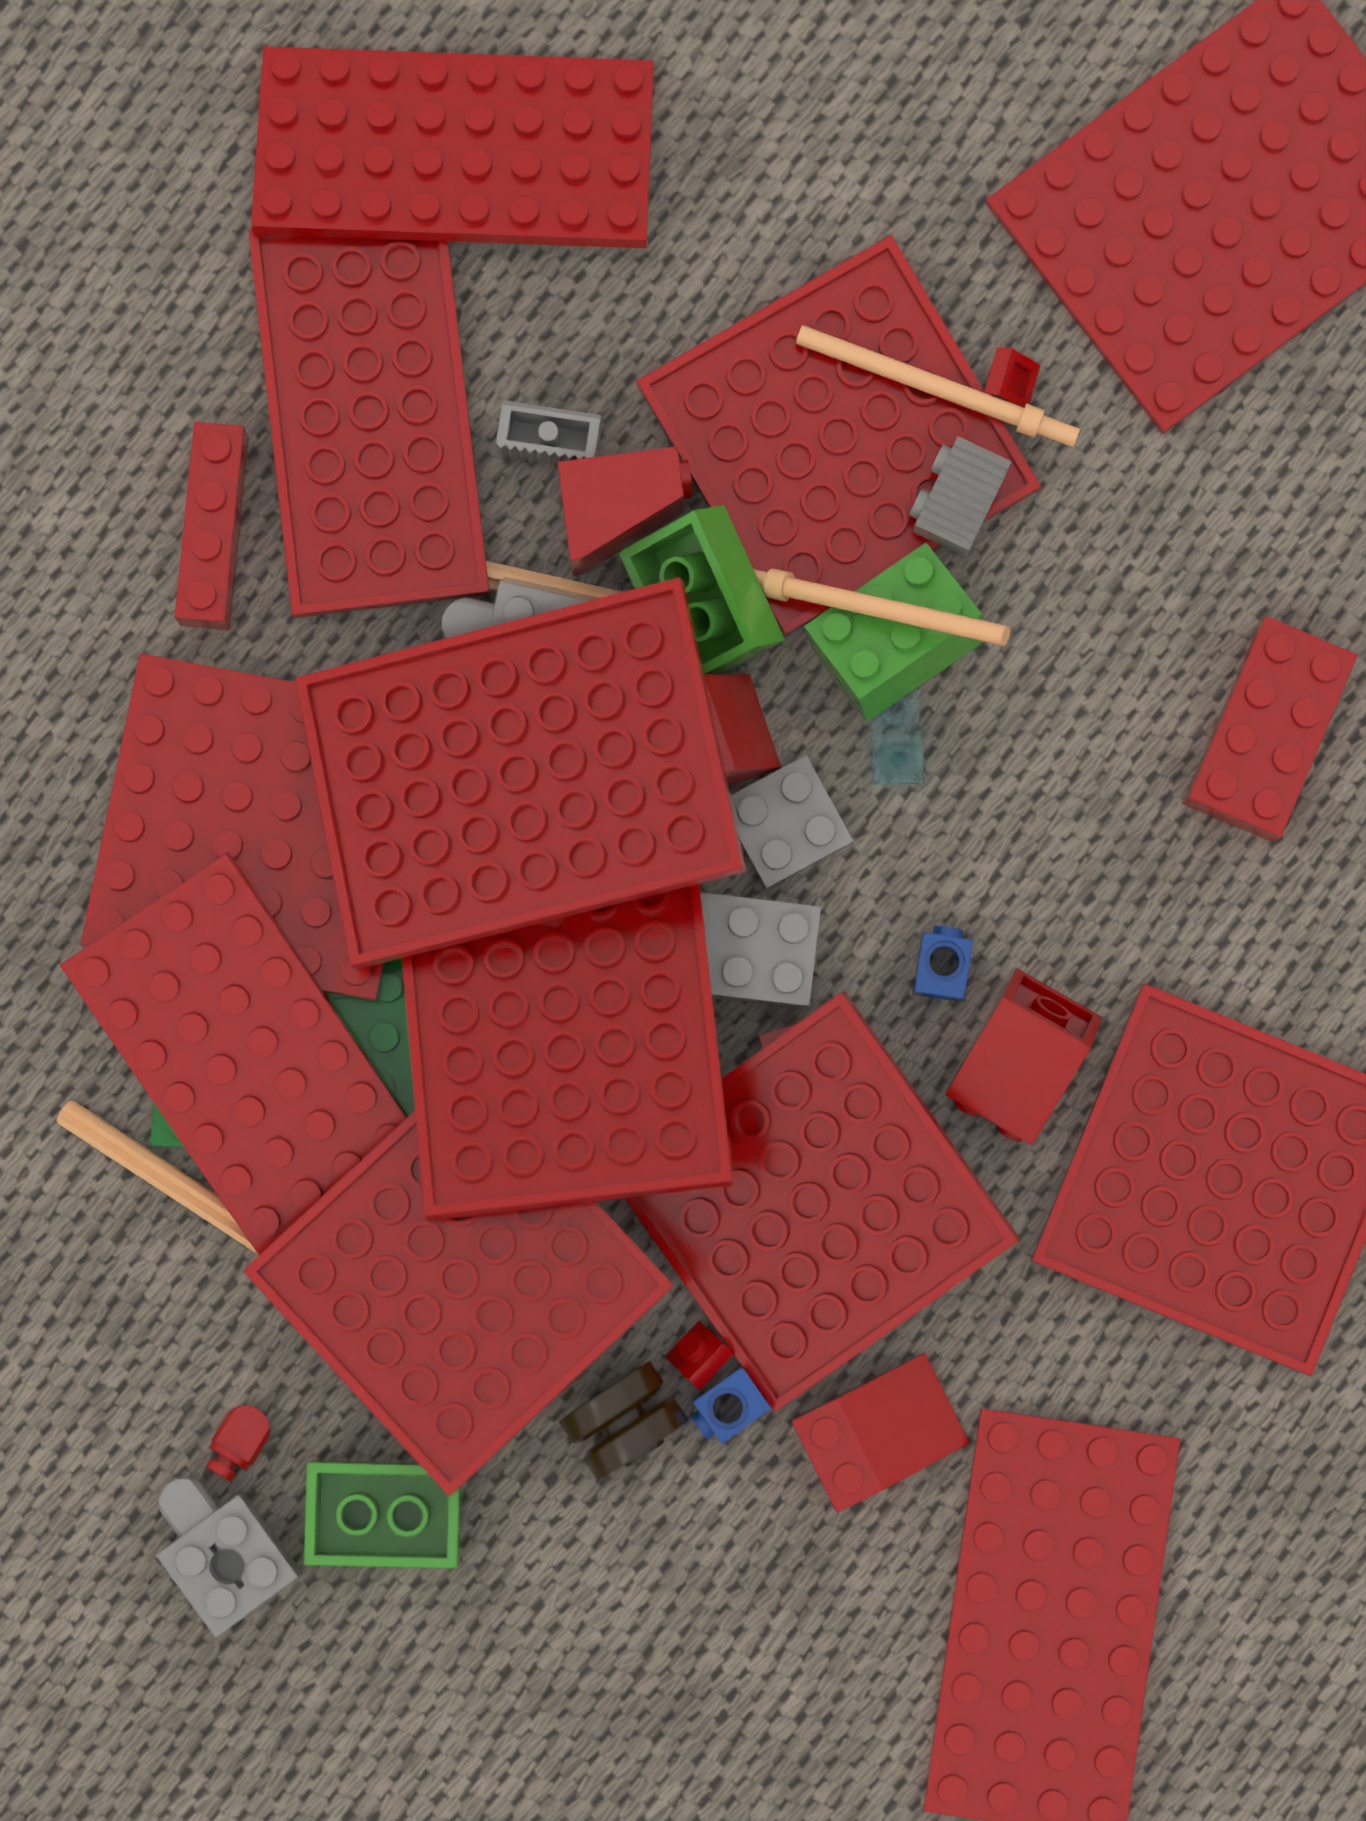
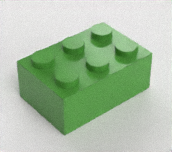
(721, 587)
(886, 659)
(379, 1516)

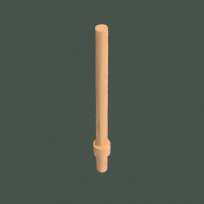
(1028, 419)
(782, 586)

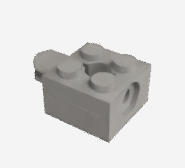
(513, 602)
(223, 1556)

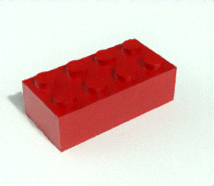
(1270, 729)

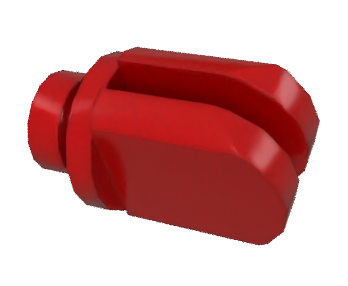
(238, 1441)

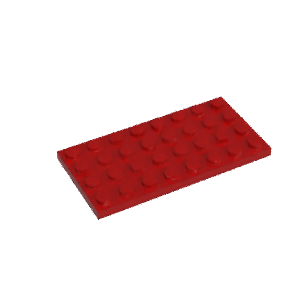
(453, 147)
(368, 422)
(237, 1047)
(1051, 1621)

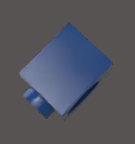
(929, 983)
(752, 1406)

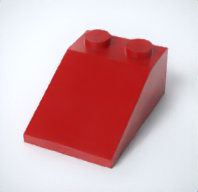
(880, 1432)

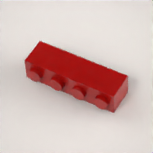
(211, 526)

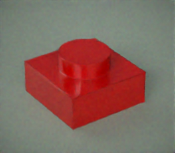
(1012, 376)
(699, 1355)

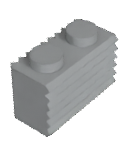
(546, 433)
(960, 495)

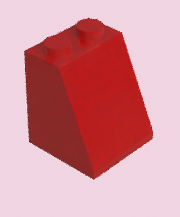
(619, 501)
(740, 727)
(1024, 1057)

